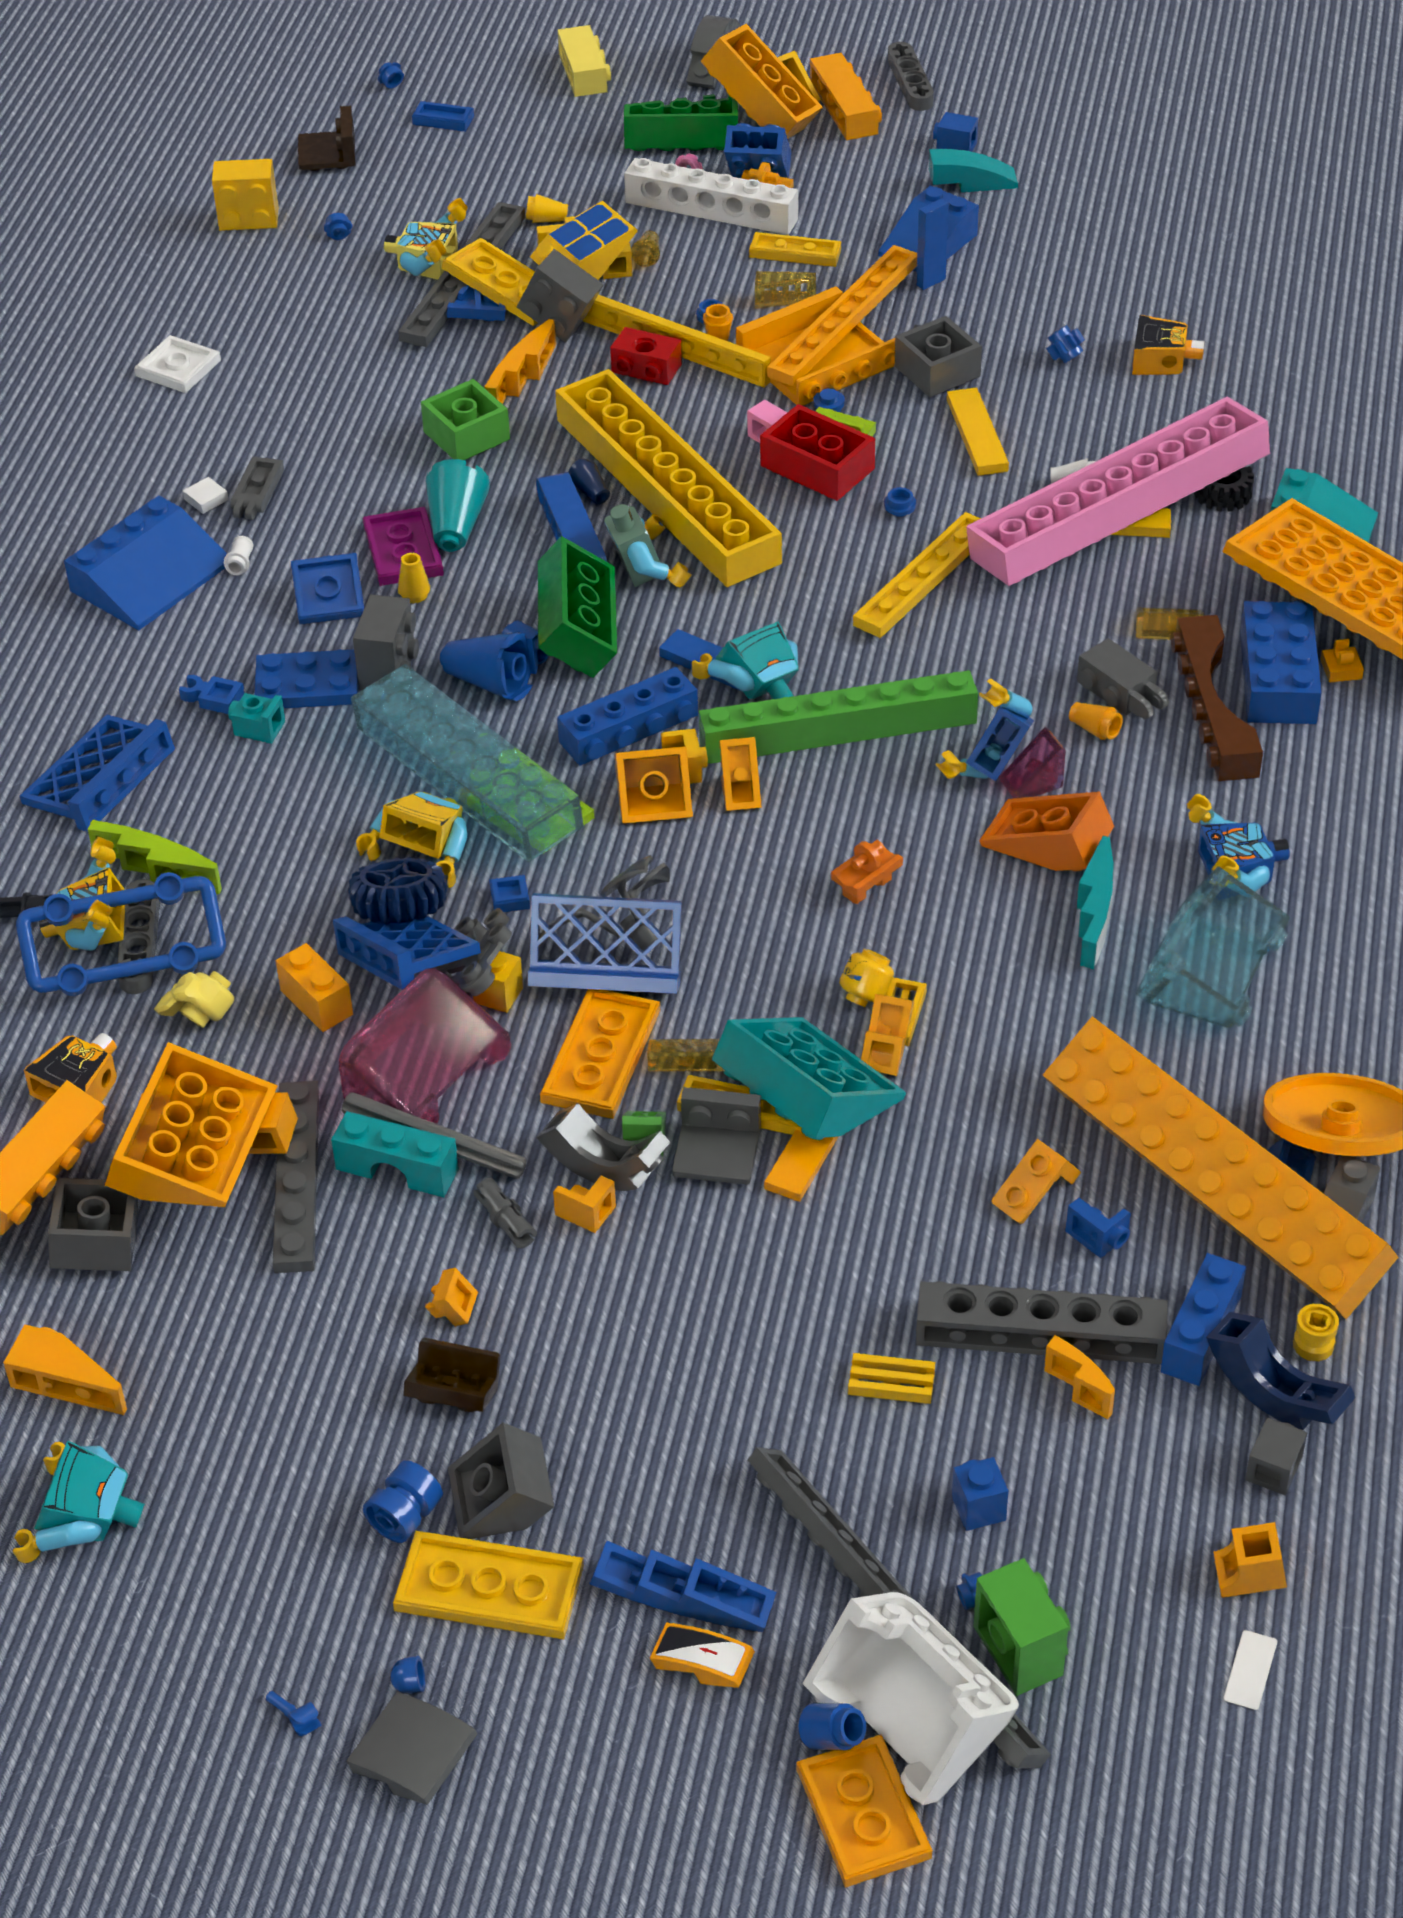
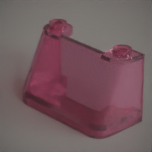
(421, 1046)

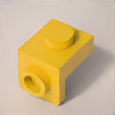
(696, 755)

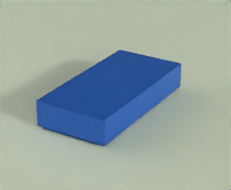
(443, 116)

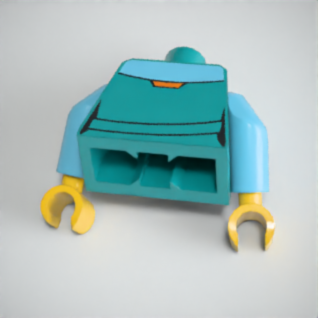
(754, 663)
(79, 1501)

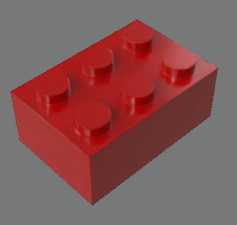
(817, 452)

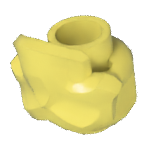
(198, 998)

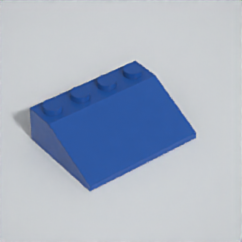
(145, 563)

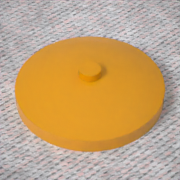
(1336, 1113)

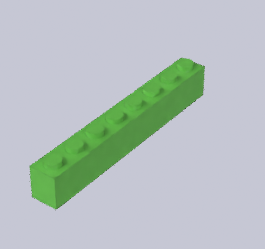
(843, 715)

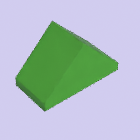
(642, 1124)

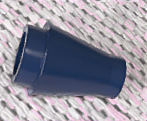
(589, 480)

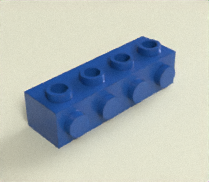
(627, 716)

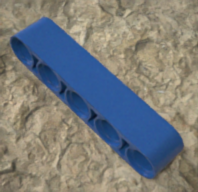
(567, 513)

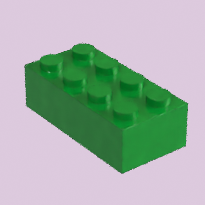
(576, 607)

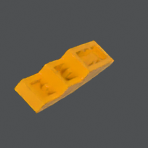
(523, 362)

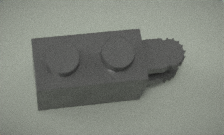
(1121, 679)

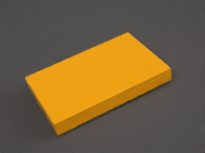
(864, 1811)

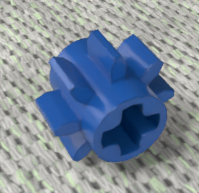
(1065, 344)

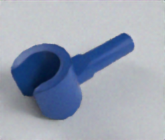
(302, 1719)

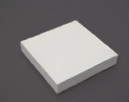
(177, 364)

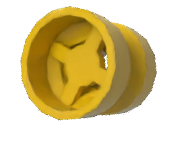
(1315, 1332)

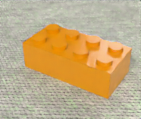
(760, 81)

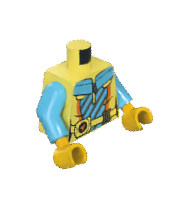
(426, 244)

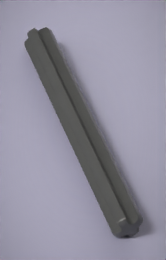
(467, 1147)

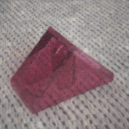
(1036, 768)

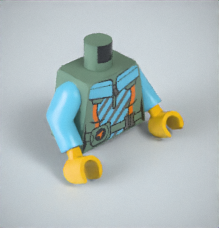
(635, 549)

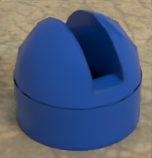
(408, 1675)

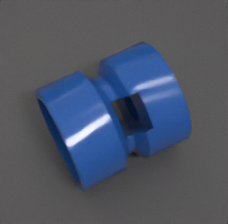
(408, 1496)

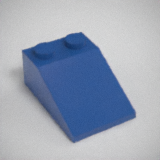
(961, 222)

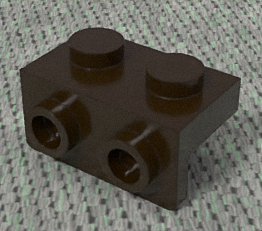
(453, 1375)

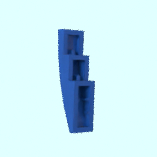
(682, 1589)

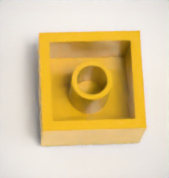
(245, 194)

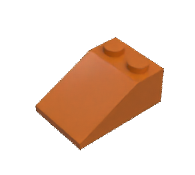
(1050, 829)

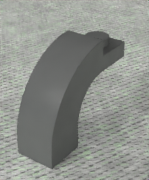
(706, 35)
(594, 1152)

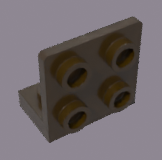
(329, 148)

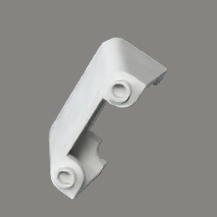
(913, 1689)

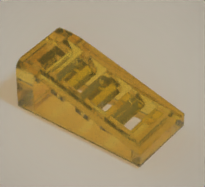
(772, 280)

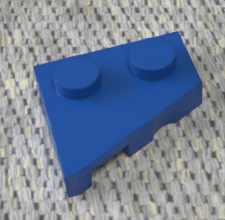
(474, 305)

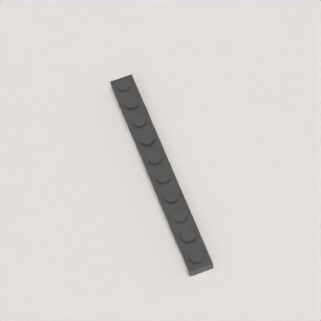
(855, 1561)

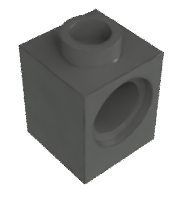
(1276, 1456)

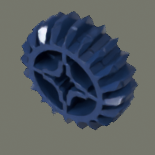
(397, 890)

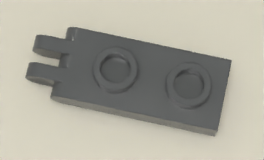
(256, 487)

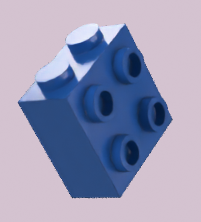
(751, 145)

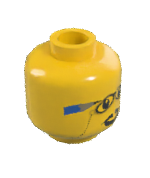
(865, 976)

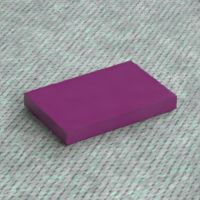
(397, 534)

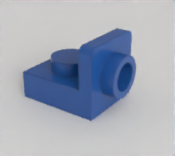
(1096, 1231)

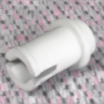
(237, 559)

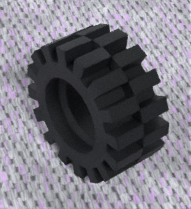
(1228, 491)

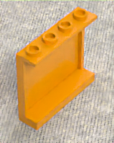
(850, 361)

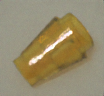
(646, 249)

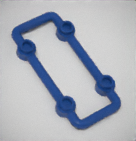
(74, 979)

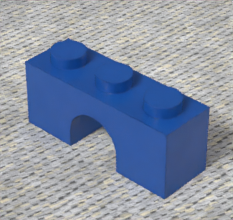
(1209, 1300)

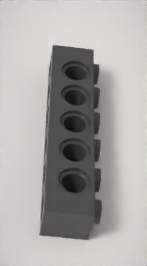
(1028, 1319)

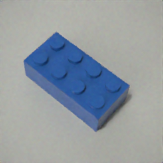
(1280, 662)

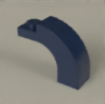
(1269, 1380)

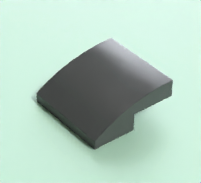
(412, 1748)

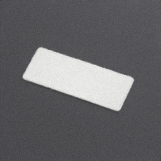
(1250, 1670)

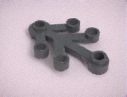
(476, 969)

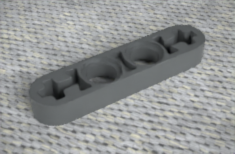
(910, 76)
(142, 935)

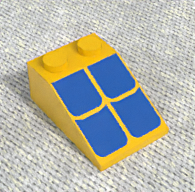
(589, 239)

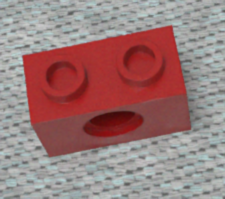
(646, 355)

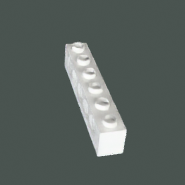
(711, 196)

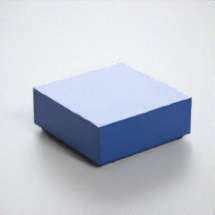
(509, 893)

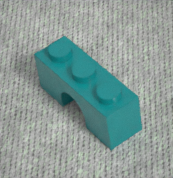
(422, 1156)

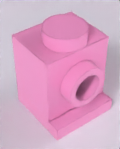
(761, 418)

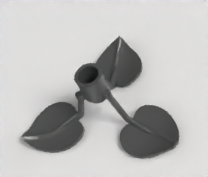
(642, 934)

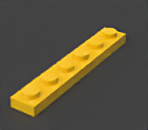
(916, 579)

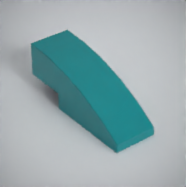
(970, 170)

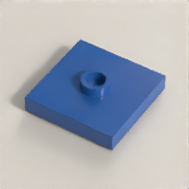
(327, 588)

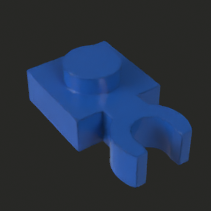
(212, 695)

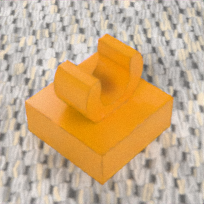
(1342, 662)
(453, 1297)

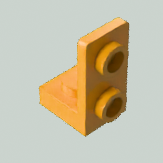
(1032, 1180)

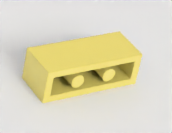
(583, 60)

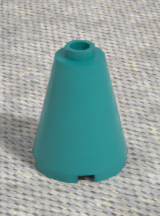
(455, 501)

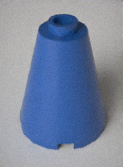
(493, 663)

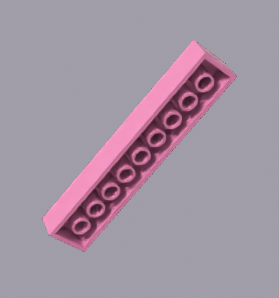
(1117, 490)

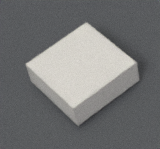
(205, 495)

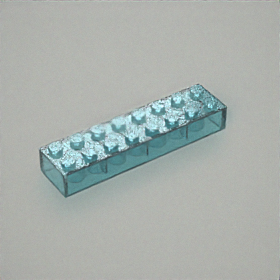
(468, 762)

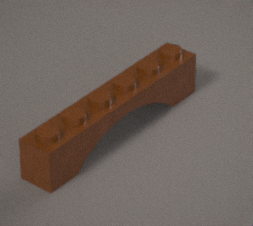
(1230, 742)

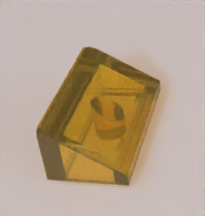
(1160, 622)
(682, 1055)

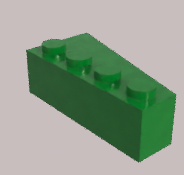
(679, 124)

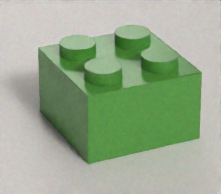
(465, 420)
(1021, 1626)

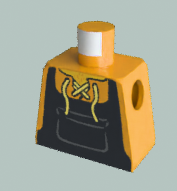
(1163, 346)
(75, 1060)

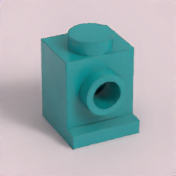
(257, 717)

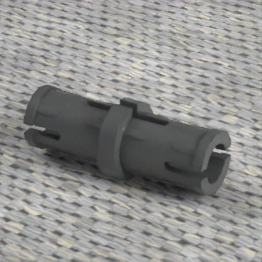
(505, 1213)

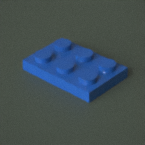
(308, 678)

